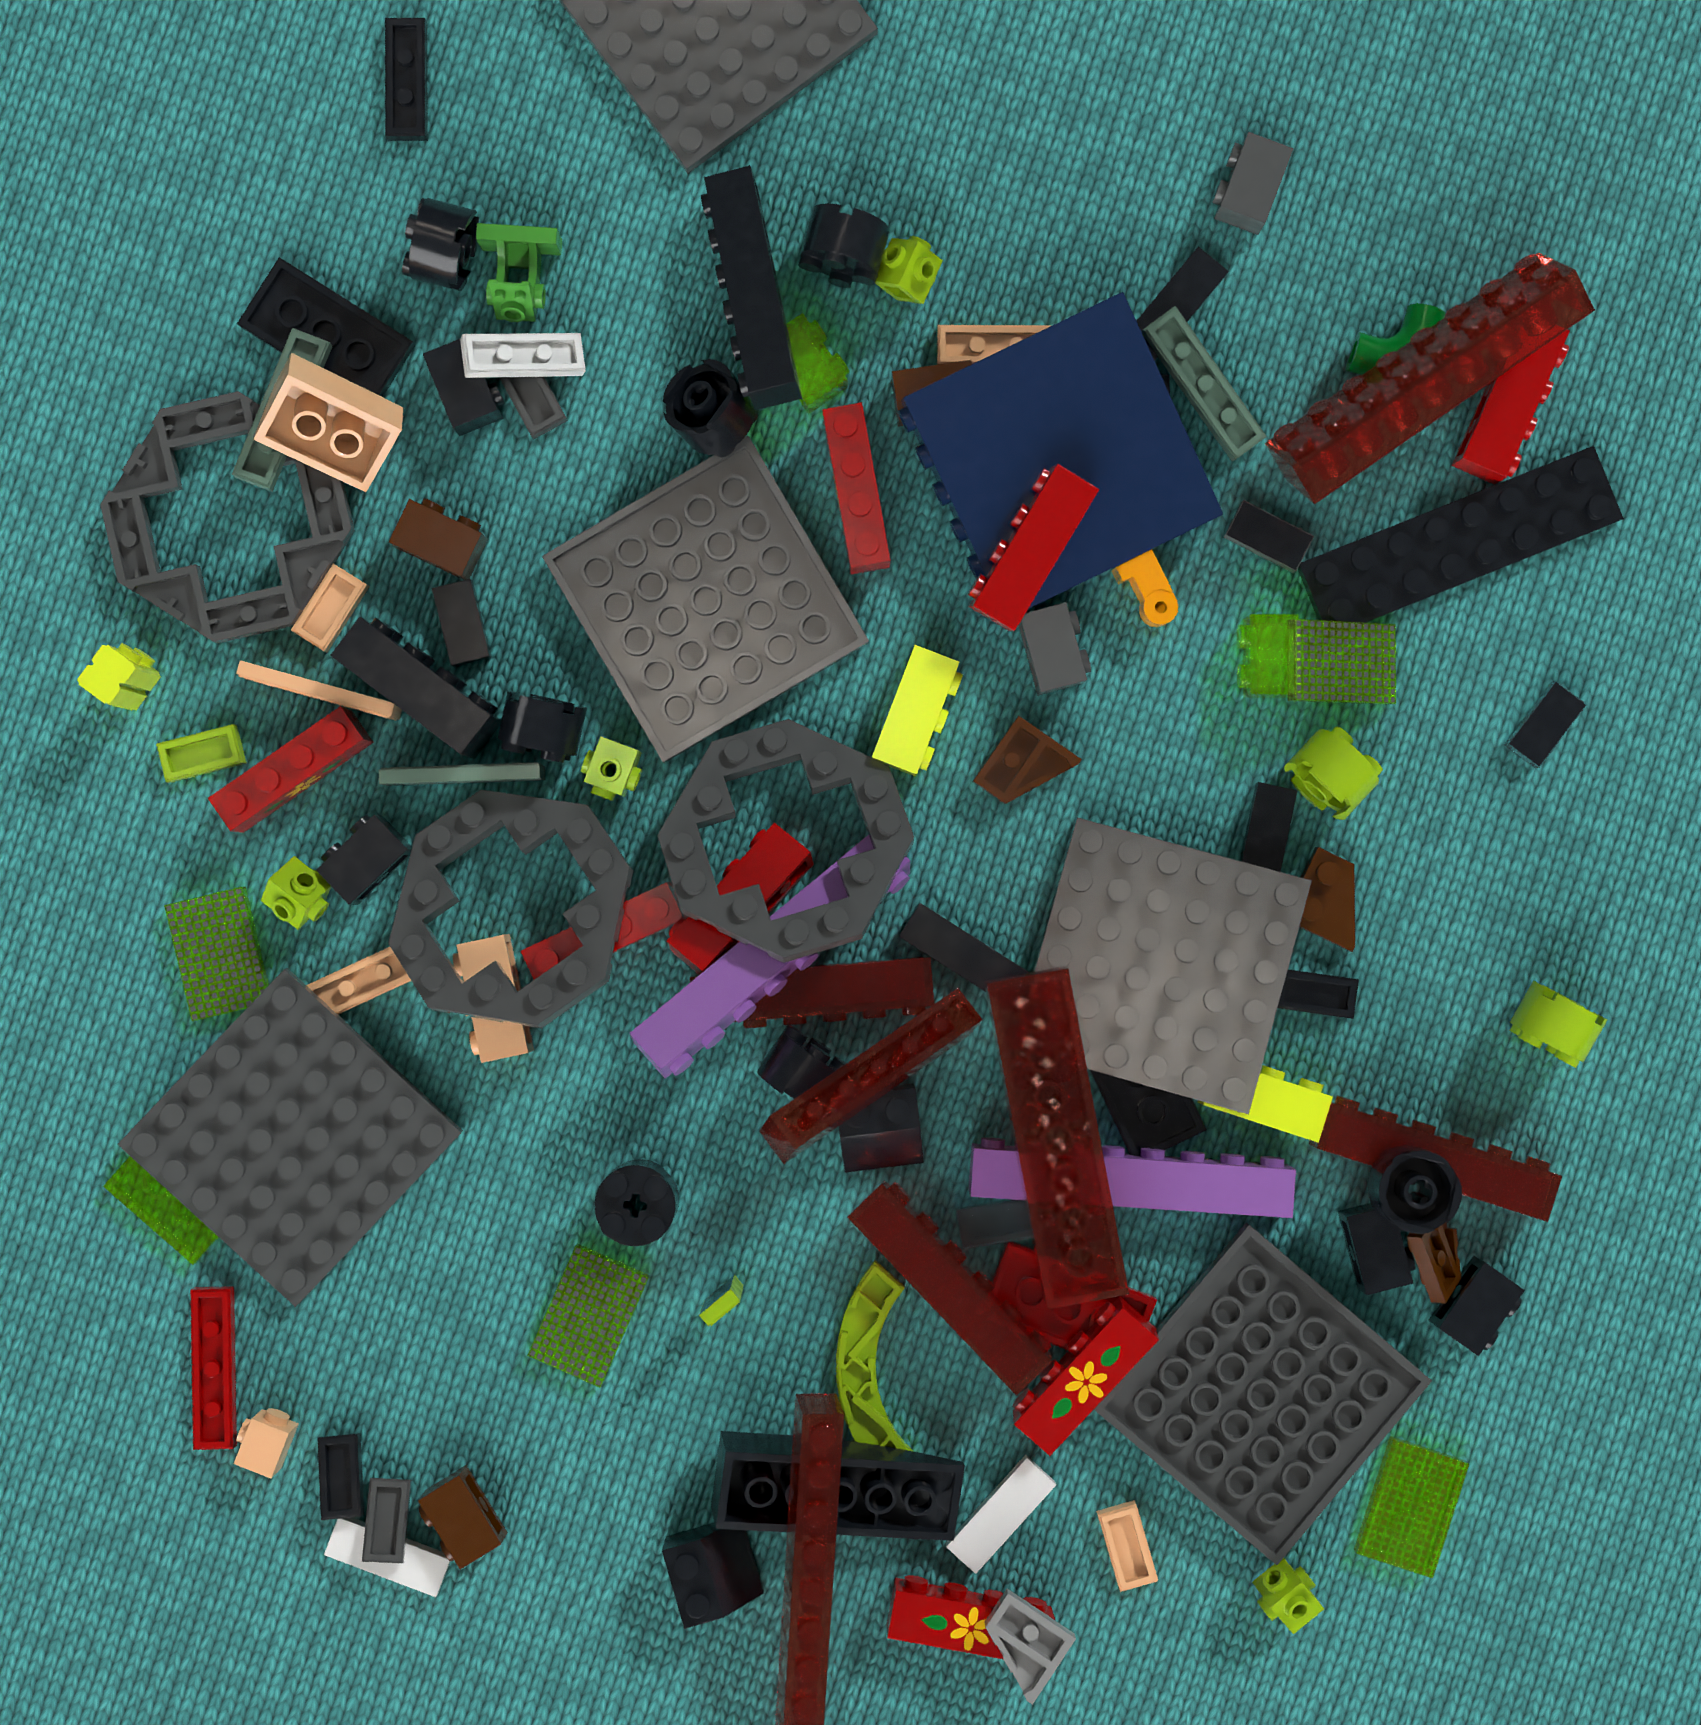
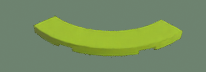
(857, 1358)

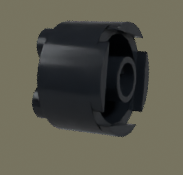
(440, 243)
(844, 245)
(708, 408)
(541, 725)
(797, 1065)
(1414, 1211)
(618, 1216)

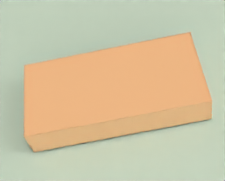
(330, 608)
(1127, 1546)

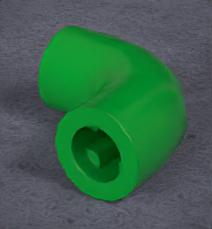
(1369, 348)

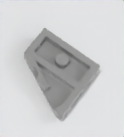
(1028, 1642)

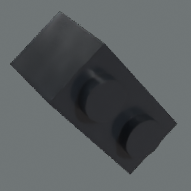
(467, 401)
(364, 858)
(1375, 1250)
(1478, 1306)

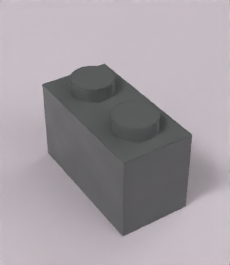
(1252, 183)
(1053, 648)

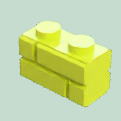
(120, 676)

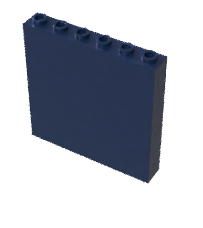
(1073, 399)

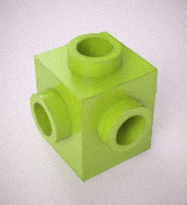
(908, 269)
(608, 754)
(296, 893)
(1288, 1595)

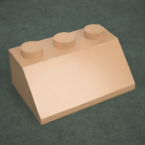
(329, 423)

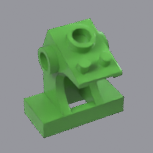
(519, 249)

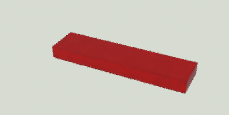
(213, 1368)

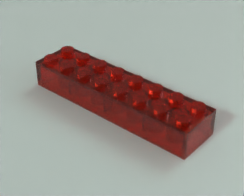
(1429, 375)
(1056, 1137)

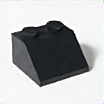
(883, 1133)
(711, 1572)

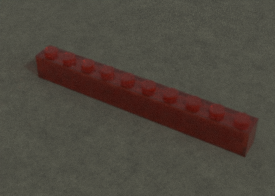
(809, 1559)

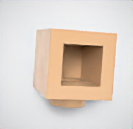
(265, 1441)

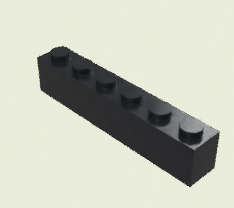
(752, 289)

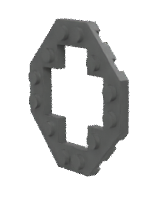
(182, 591)
(428, 895)
(744, 911)

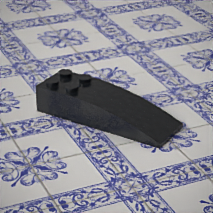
(879, 1490)

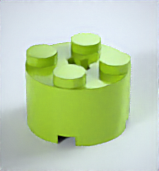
(1333, 772)
(1558, 1022)

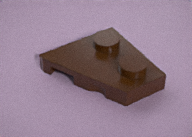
(1023, 762)
(1330, 899)
(1437, 1261)

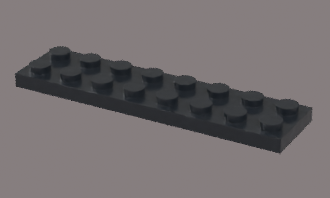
(1462, 540)

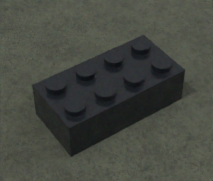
(411, 683)

